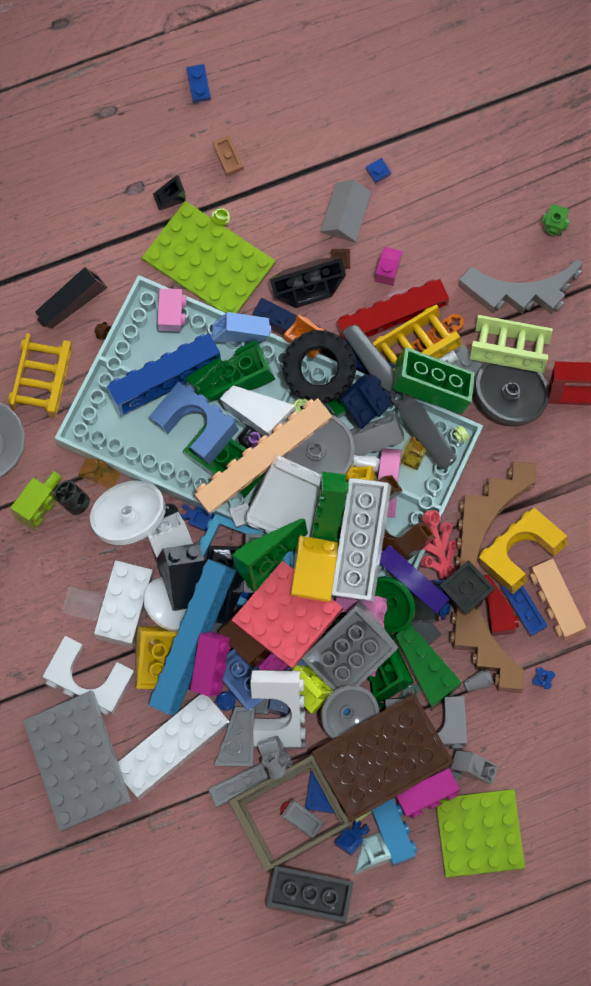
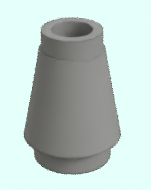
(479, 681)

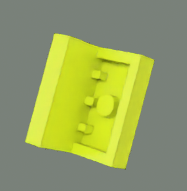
(315, 688)

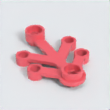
(444, 567)

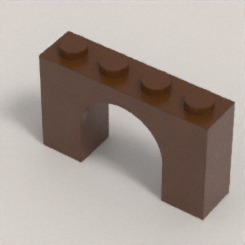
(415, 538)
(244, 645)

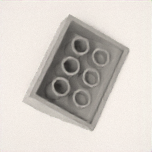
(351, 649)

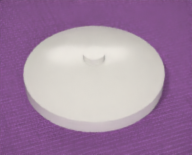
(127, 512)

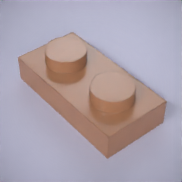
(228, 155)

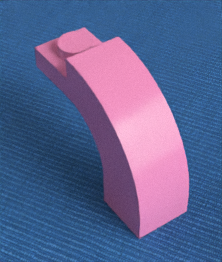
(390, 465)

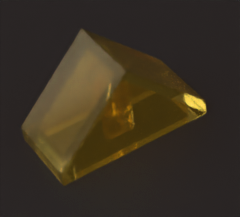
(99, 473)

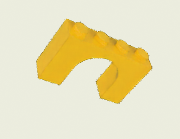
(532, 527)

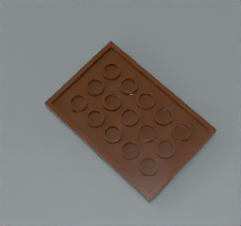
(382, 757)

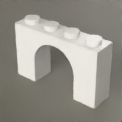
(60, 675)
(287, 688)

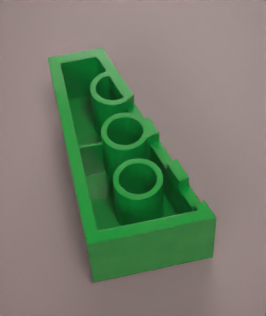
(427, 668)

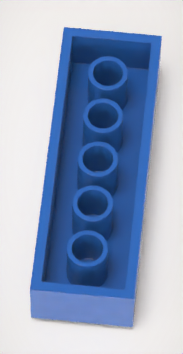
(161, 375)

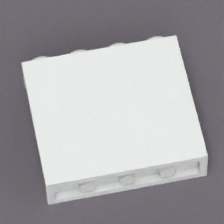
(284, 496)

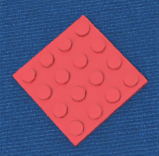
(285, 622)

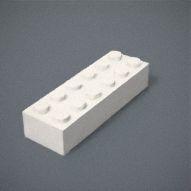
(361, 540)
(172, 745)

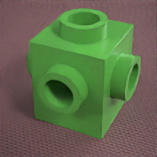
(556, 220)

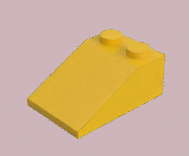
(314, 568)
(152, 649)

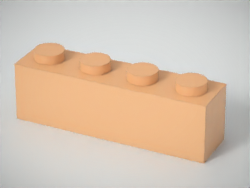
(557, 599)

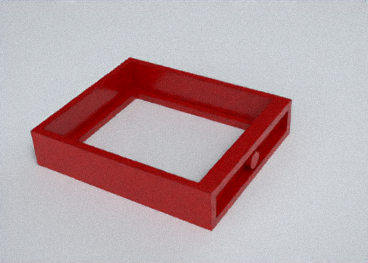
(570, 373)

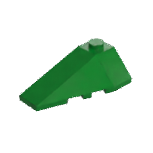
(244, 369)
(262, 555)

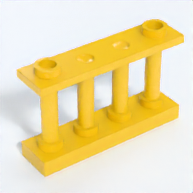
(437, 350)
(54, 387)

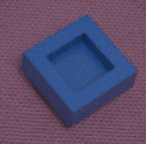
(378, 170)

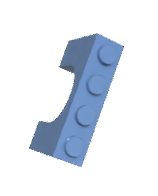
(182, 401)

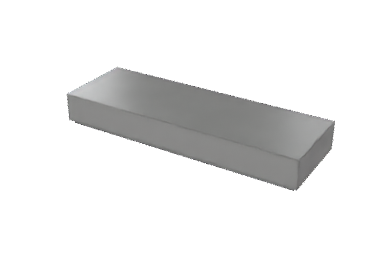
(237, 785)

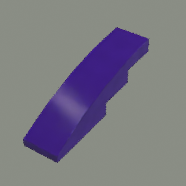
(413, 579)

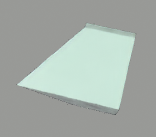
(372, 854)

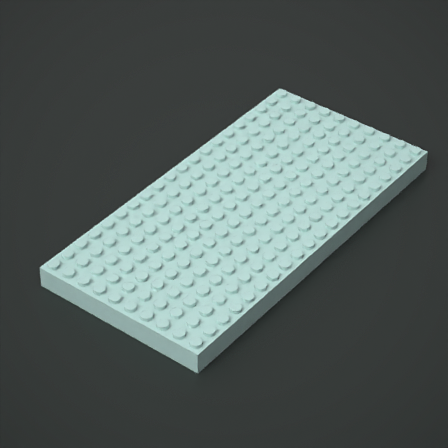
(151, 455)

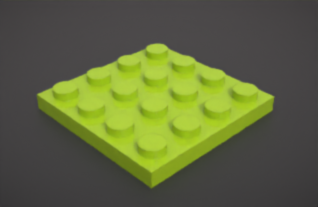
(480, 834)

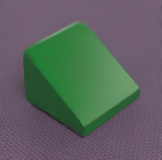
(337, 408)

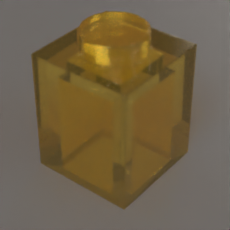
(413, 454)

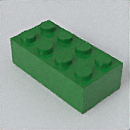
(433, 380)
(230, 452)

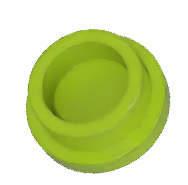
(220, 216)

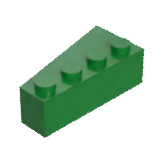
(329, 506)

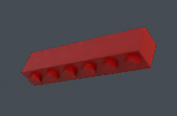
(396, 310)

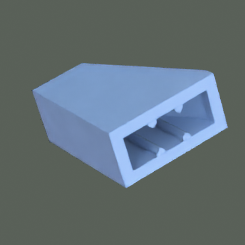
(240, 328)

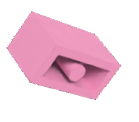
(170, 310)

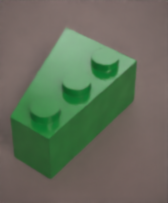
(391, 676)

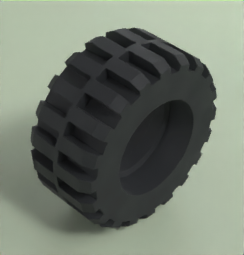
(319, 340)

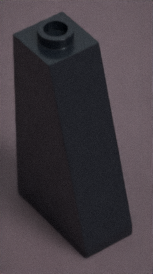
(70, 298)

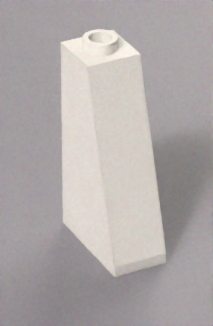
(257, 409)

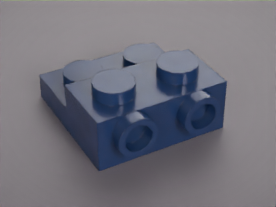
(366, 400)

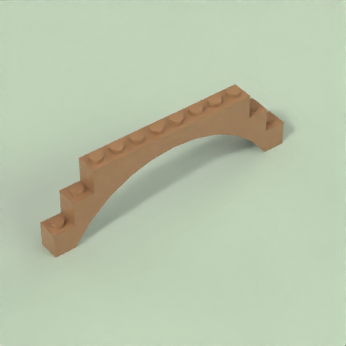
(478, 516)

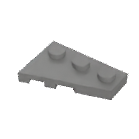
(238, 744)

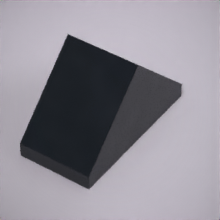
(170, 194)

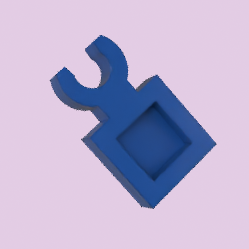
(198, 518)
(351, 840)

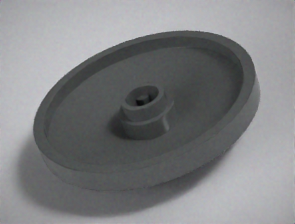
(511, 393)

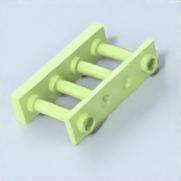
(509, 356)

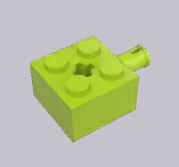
(35, 501)

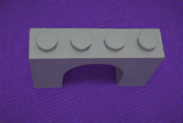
(454, 729)

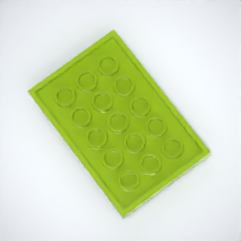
(208, 260)

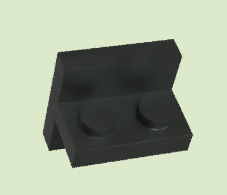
(467, 588)

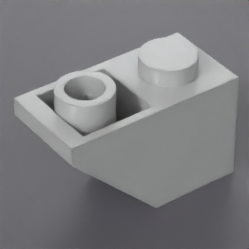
(474, 766)

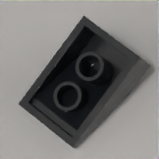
(181, 572)

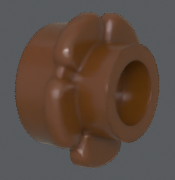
(102, 330)

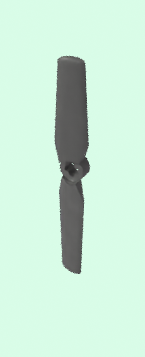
(410, 410)

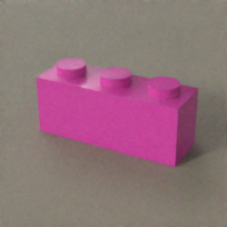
(210, 664)
(429, 793)

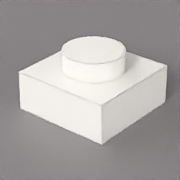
(238, 515)

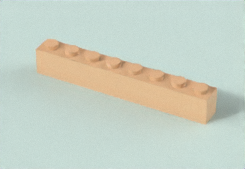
(259, 459)

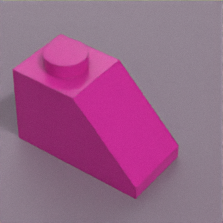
(388, 266)

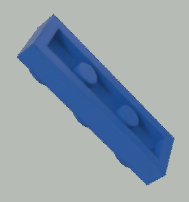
(526, 610)

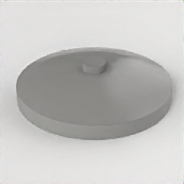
(326, 450)

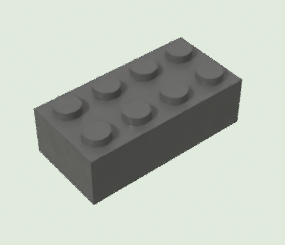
(310, 895)

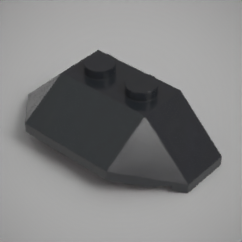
(308, 281)

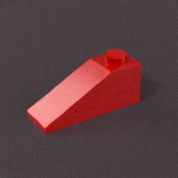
(500, 613)

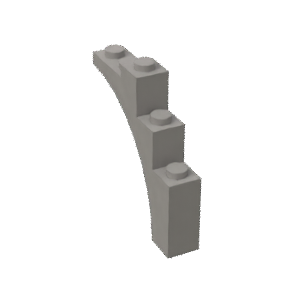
(521, 296)

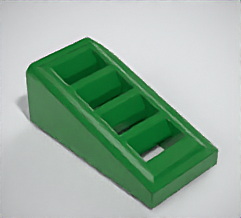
(205, 376)

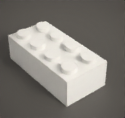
(123, 604)

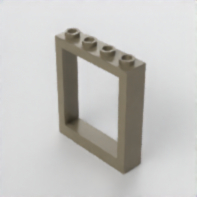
(252, 831)

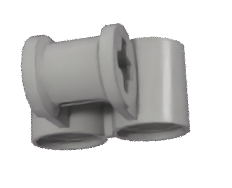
(274, 757)

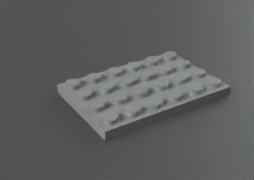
(77, 761)

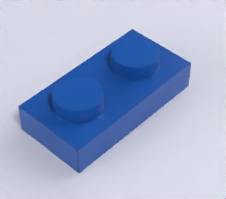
(198, 83)

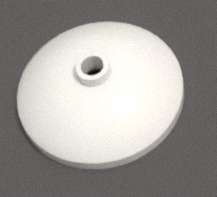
(159, 607)

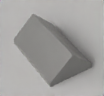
(346, 210)

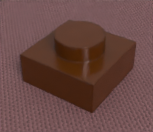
(344, 254)

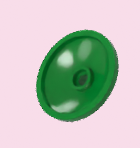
(399, 612)

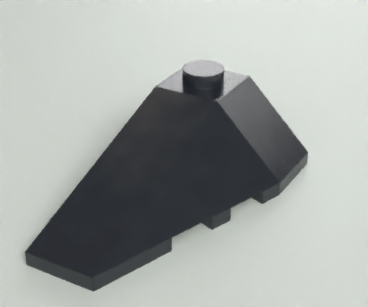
(223, 555)

